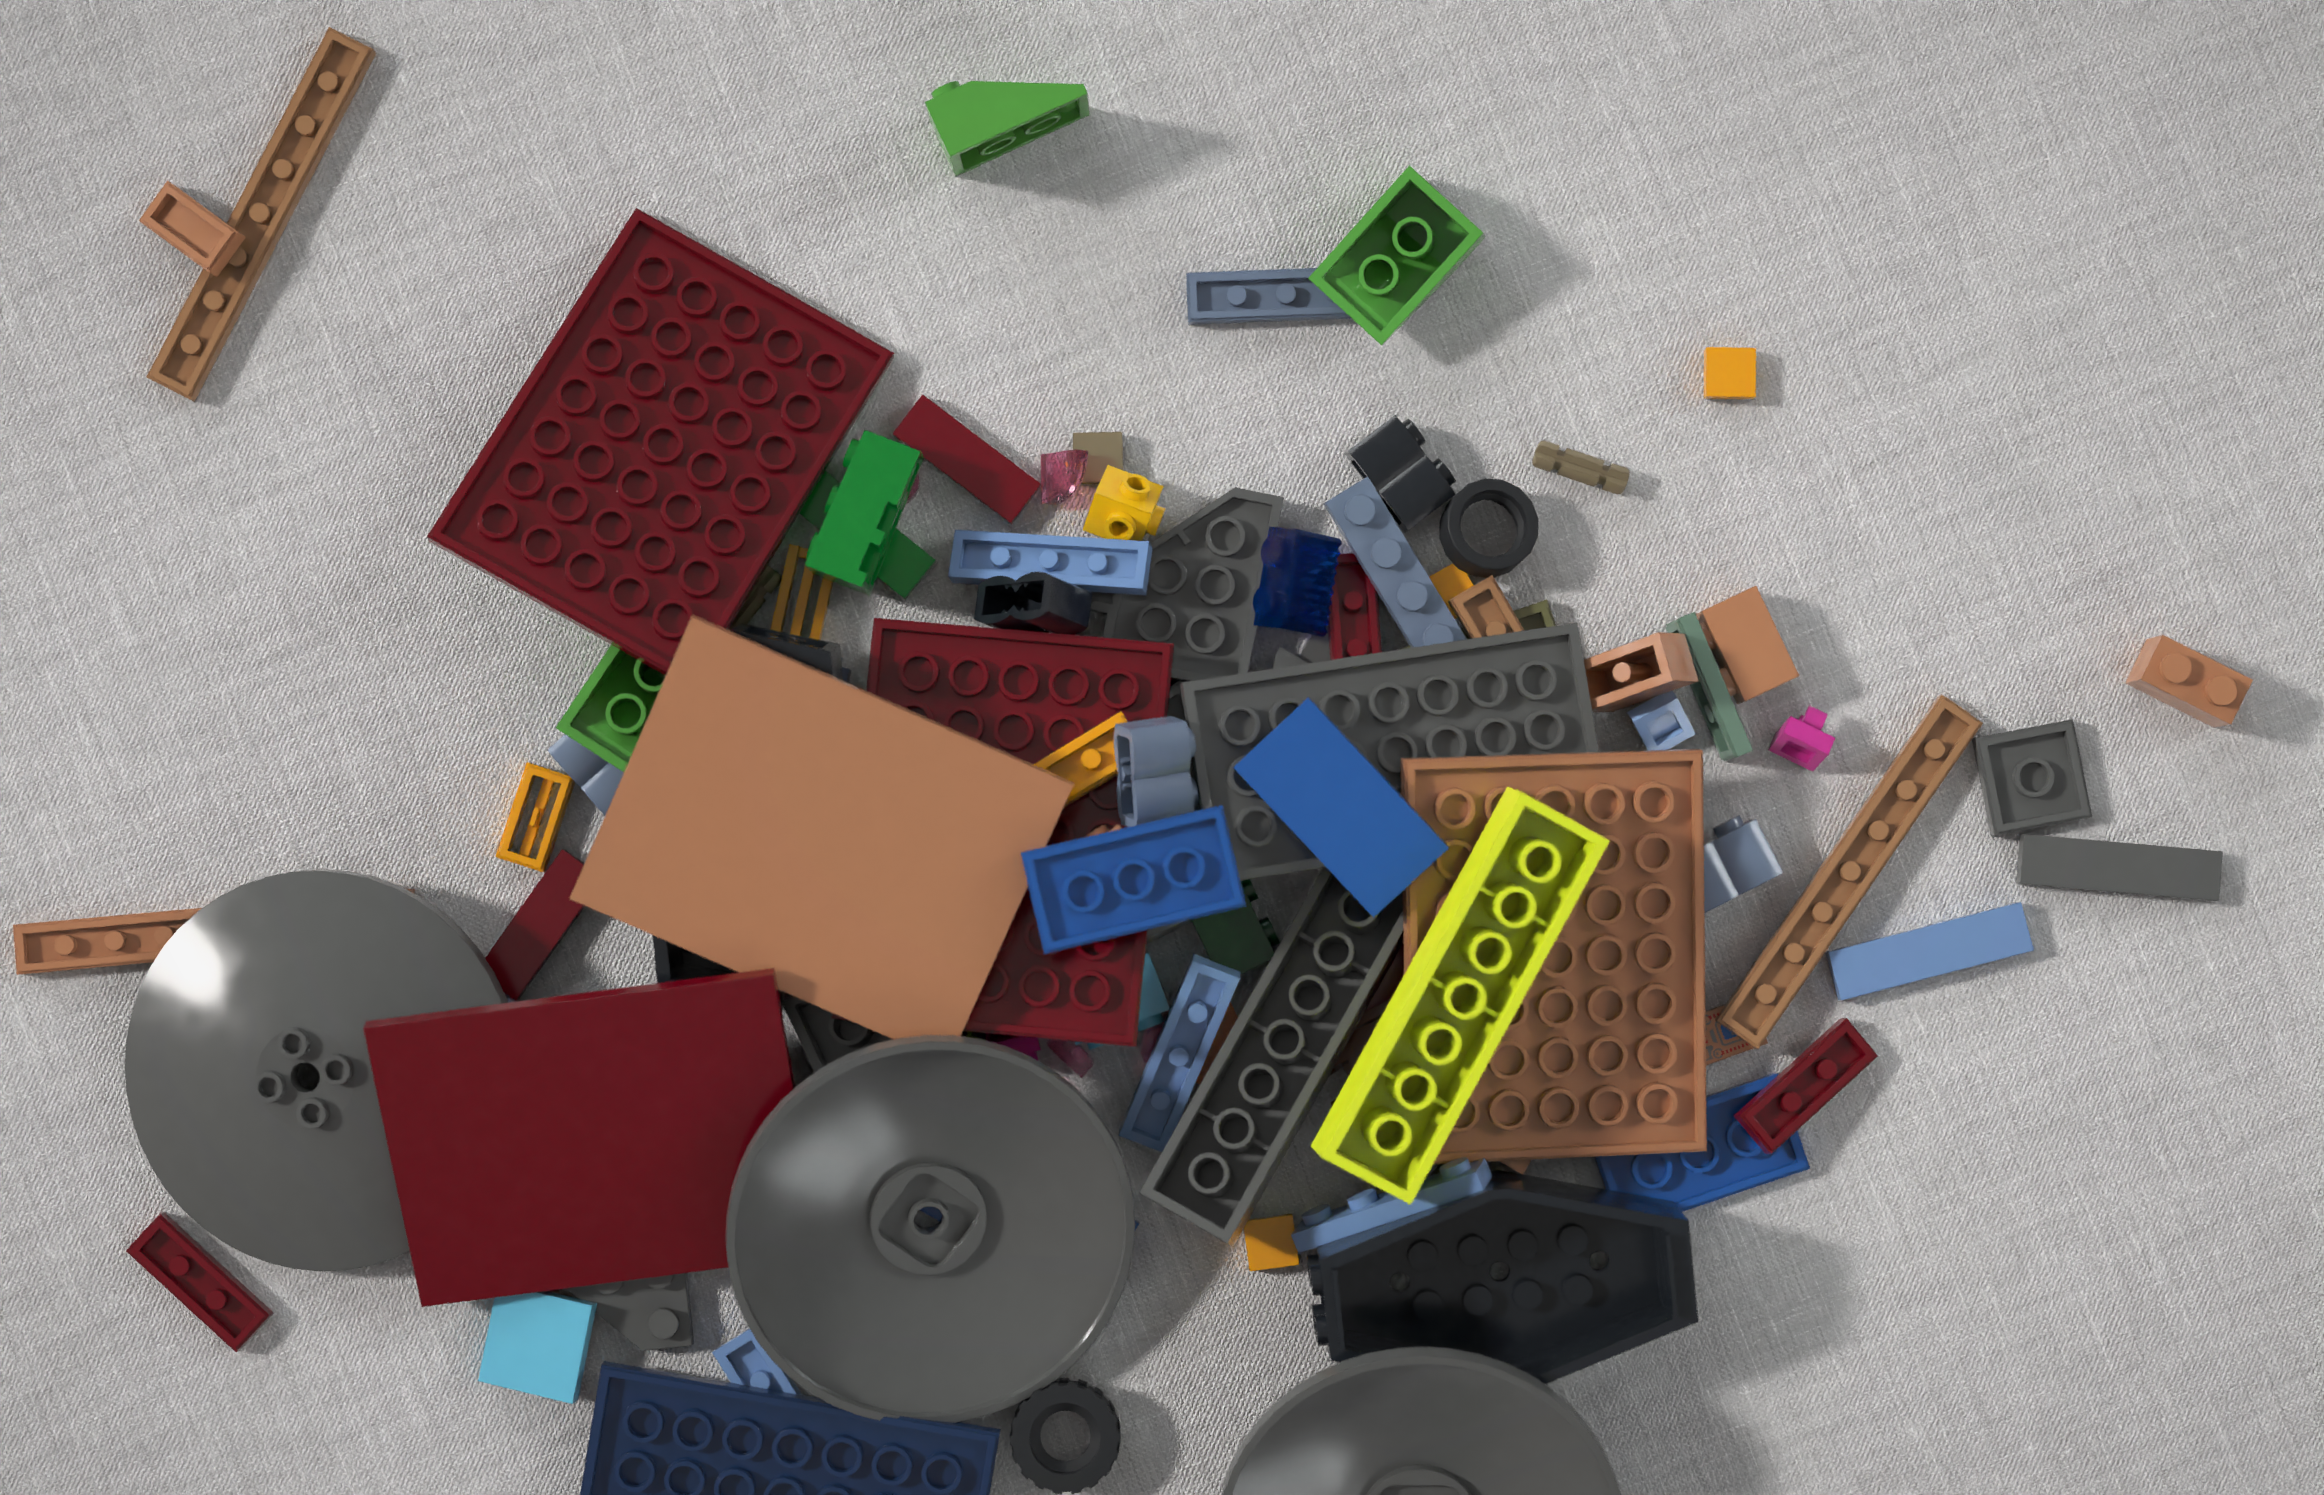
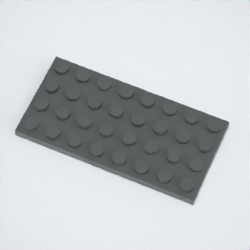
(1417, 702)

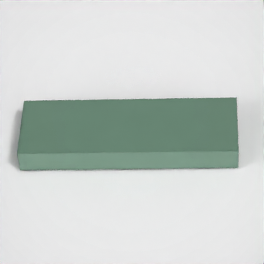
(1712, 692)

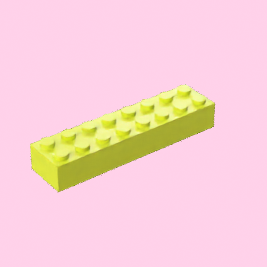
(1459, 995)

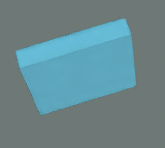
(538, 1344)

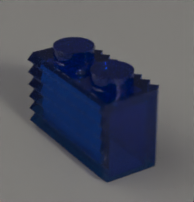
(1296, 581)

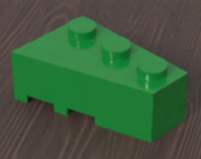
(864, 512)

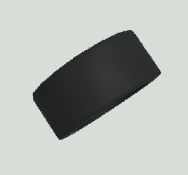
(1509, 497)

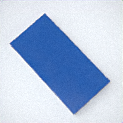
(1341, 807)
(1133, 879)
(1726, 1168)

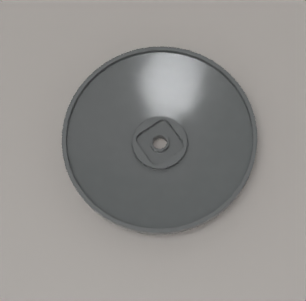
(230, 1015)
(944, 1313)
(1421, 1428)

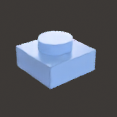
(1661, 722)

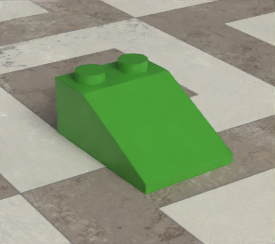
(995, 118)
(1397, 256)
(613, 707)

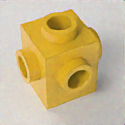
(1124, 507)

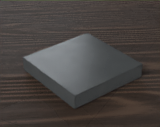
(2031, 777)

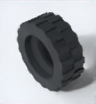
(1071, 1474)

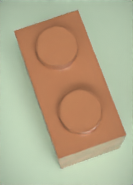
(1746, 645)
(1639, 671)
(2188, 681)

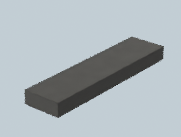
(2119, 867)

